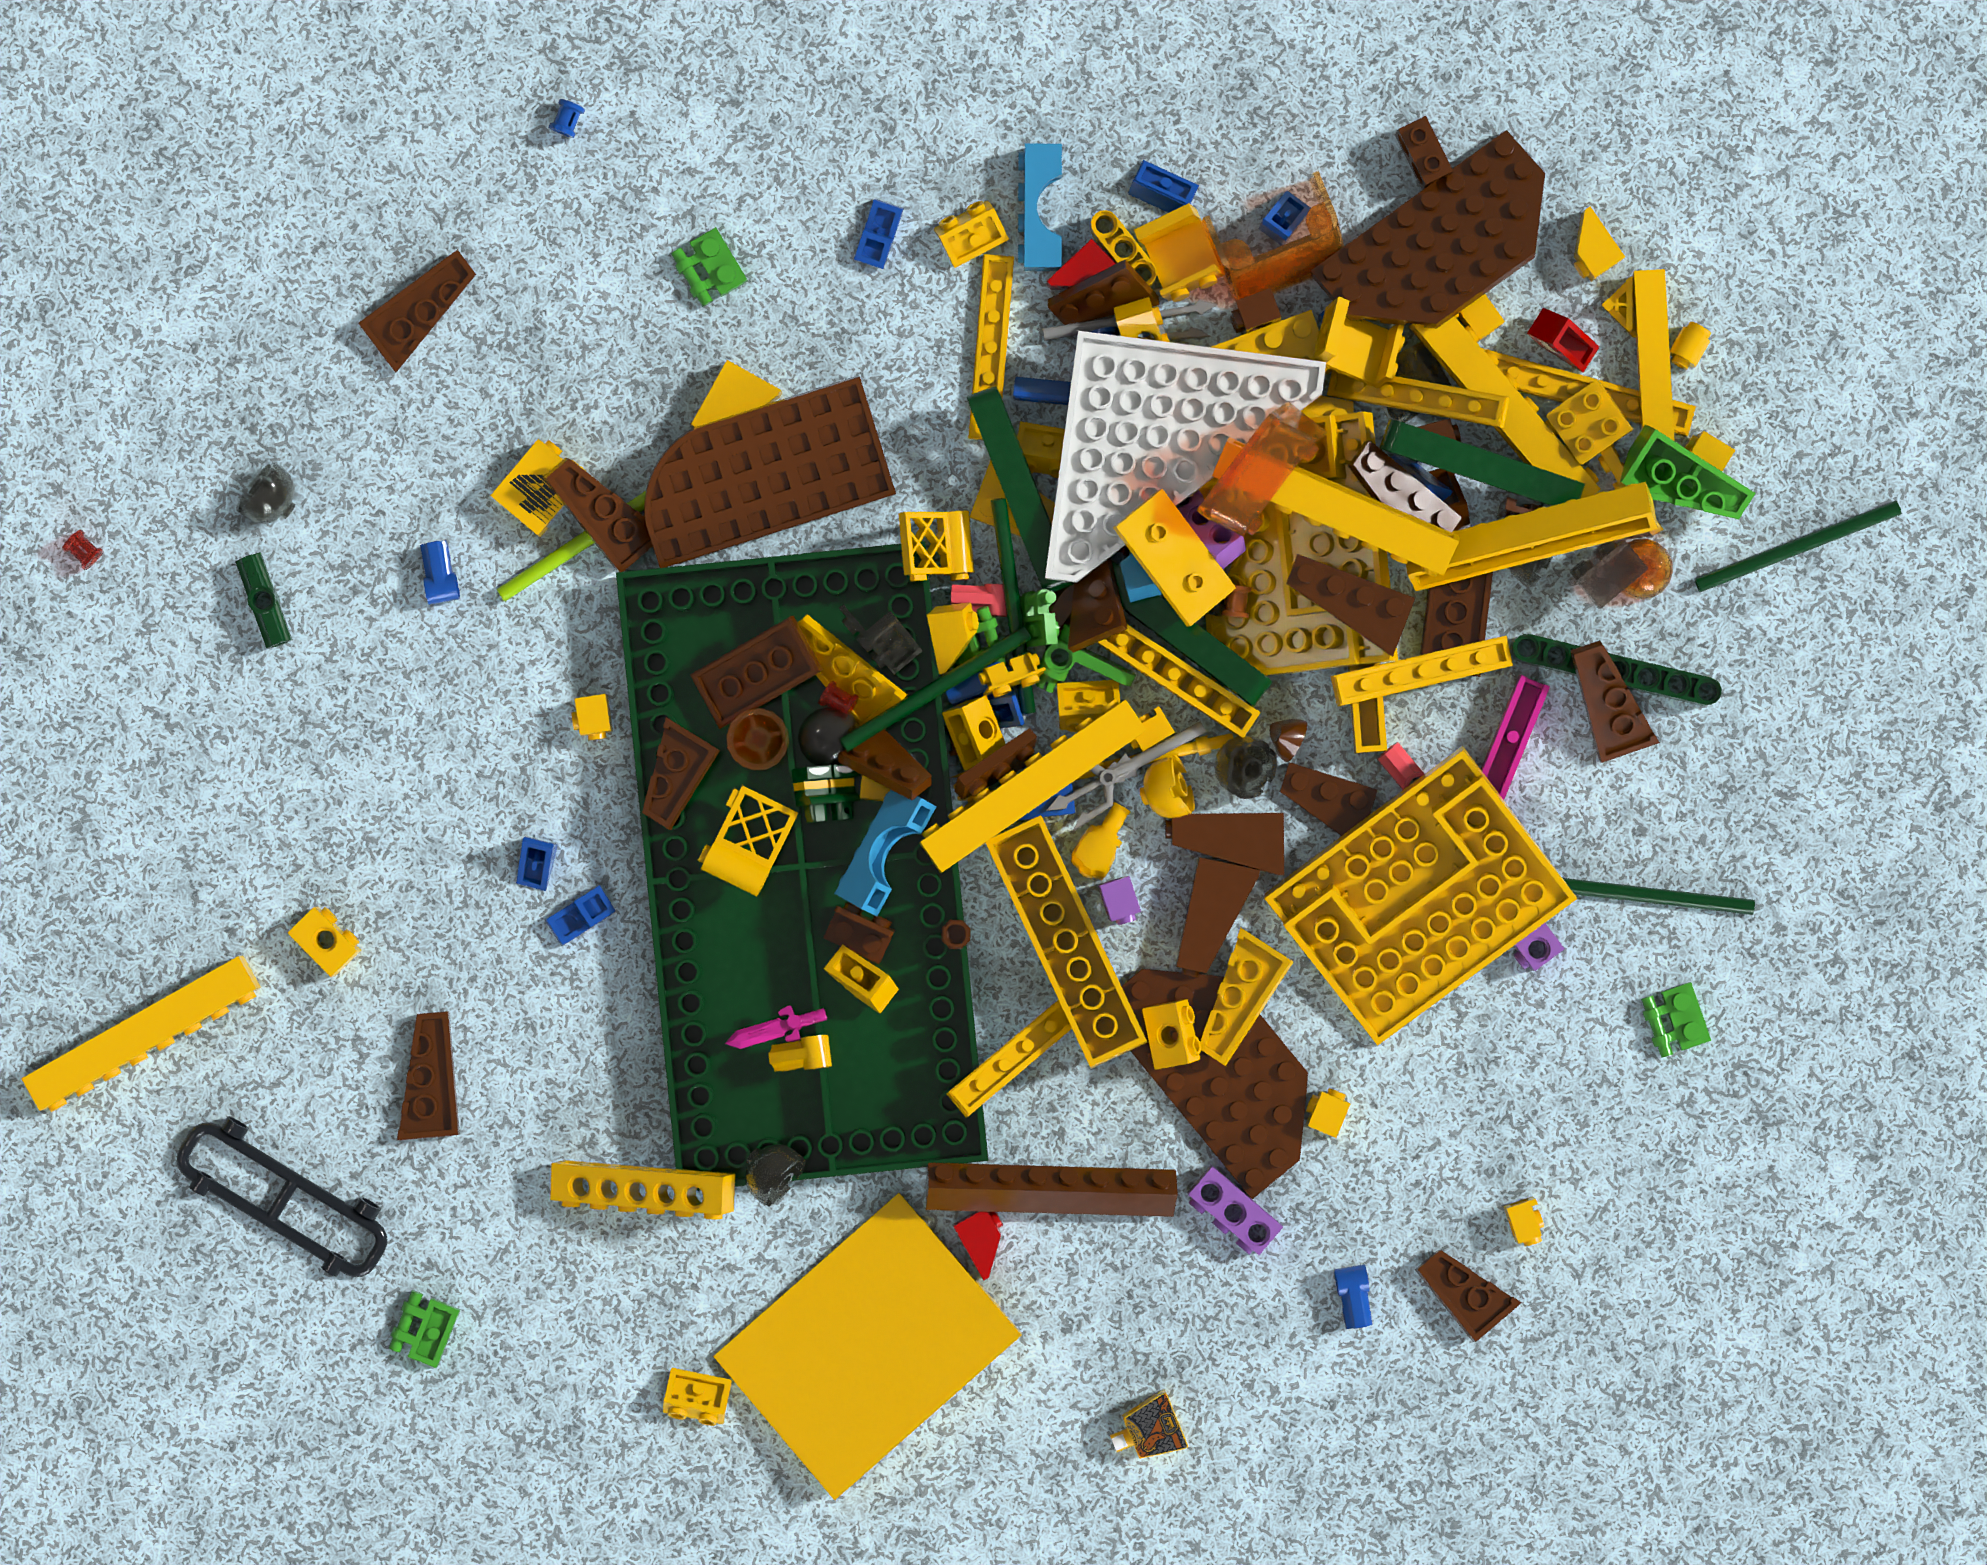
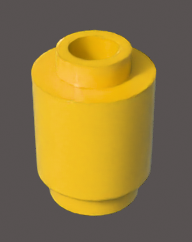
(1690, 345)

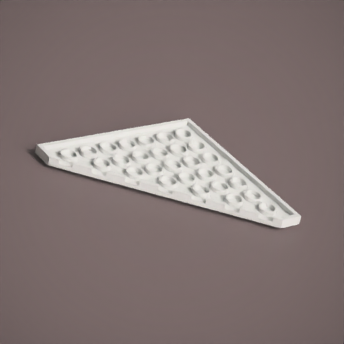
(1152, 421)

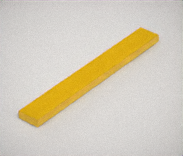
(1561, 385)

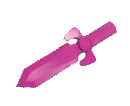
(776, 1028)

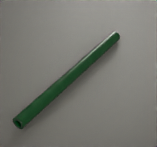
(1798, 546)
(1011, 590)
(935, 689)
(1661, 896)

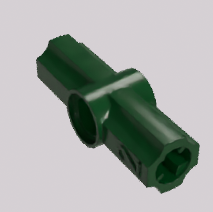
(257, 581)

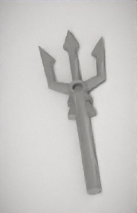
(1072, 329)
(1123, 769)

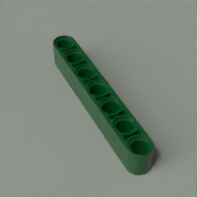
(1479, 464)
(1015, 480)
(1196, 644)
(1630, 672)

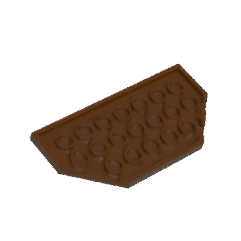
(1443, 242)
(1241, 1110)

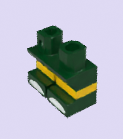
(823, 786)

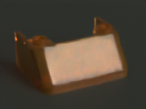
(1283, 265)
(1261, 469)

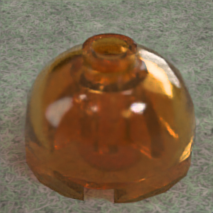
(1659, 570)
(757, 739)

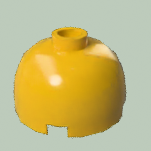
(1167, 789)

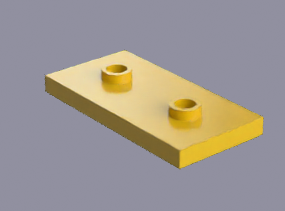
(1174, 557)

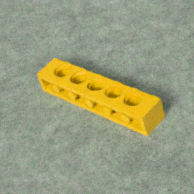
(1182, 680)
(716, 1187)

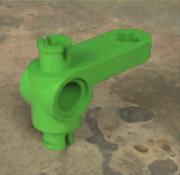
(1058, 671)

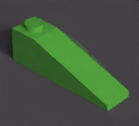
(1682, 477)

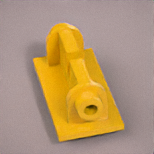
(1023, 672)

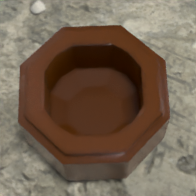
(956, 934)

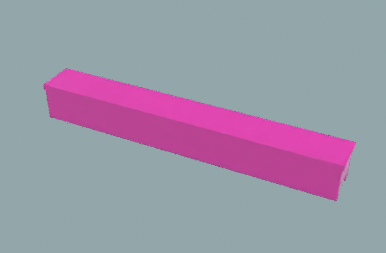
(1513, 733)

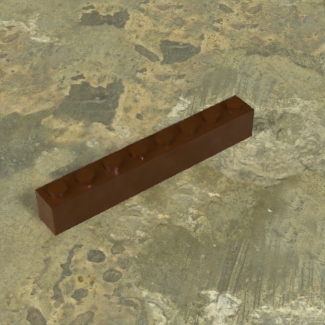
(1051, 1189)

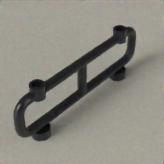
(362, 1213)

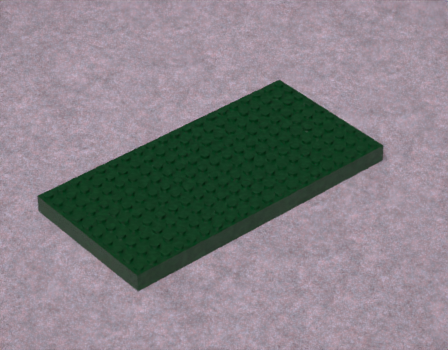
(745, 957)

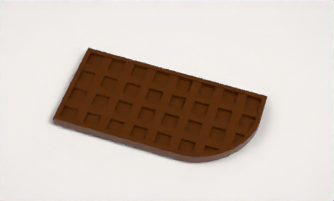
(765, 472)

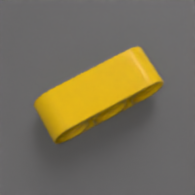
(1118, 235)

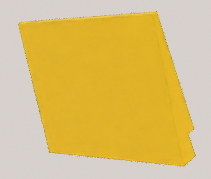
(1283, 626)
(1419, 896)
(867, 1345)

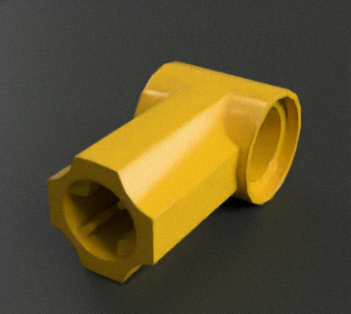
(809, 1053)

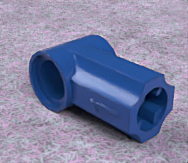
(440, 580)
(1353, 1286)

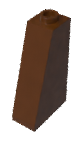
(1240, 838)
(1213, 906)

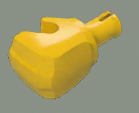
(1098, 845)

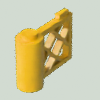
(951, 542)
(735, 863)

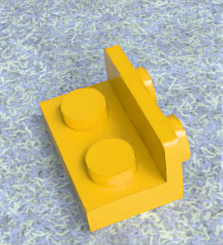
(971, 232)
(1041, 447)
(1084, 700)
(696, 1397)

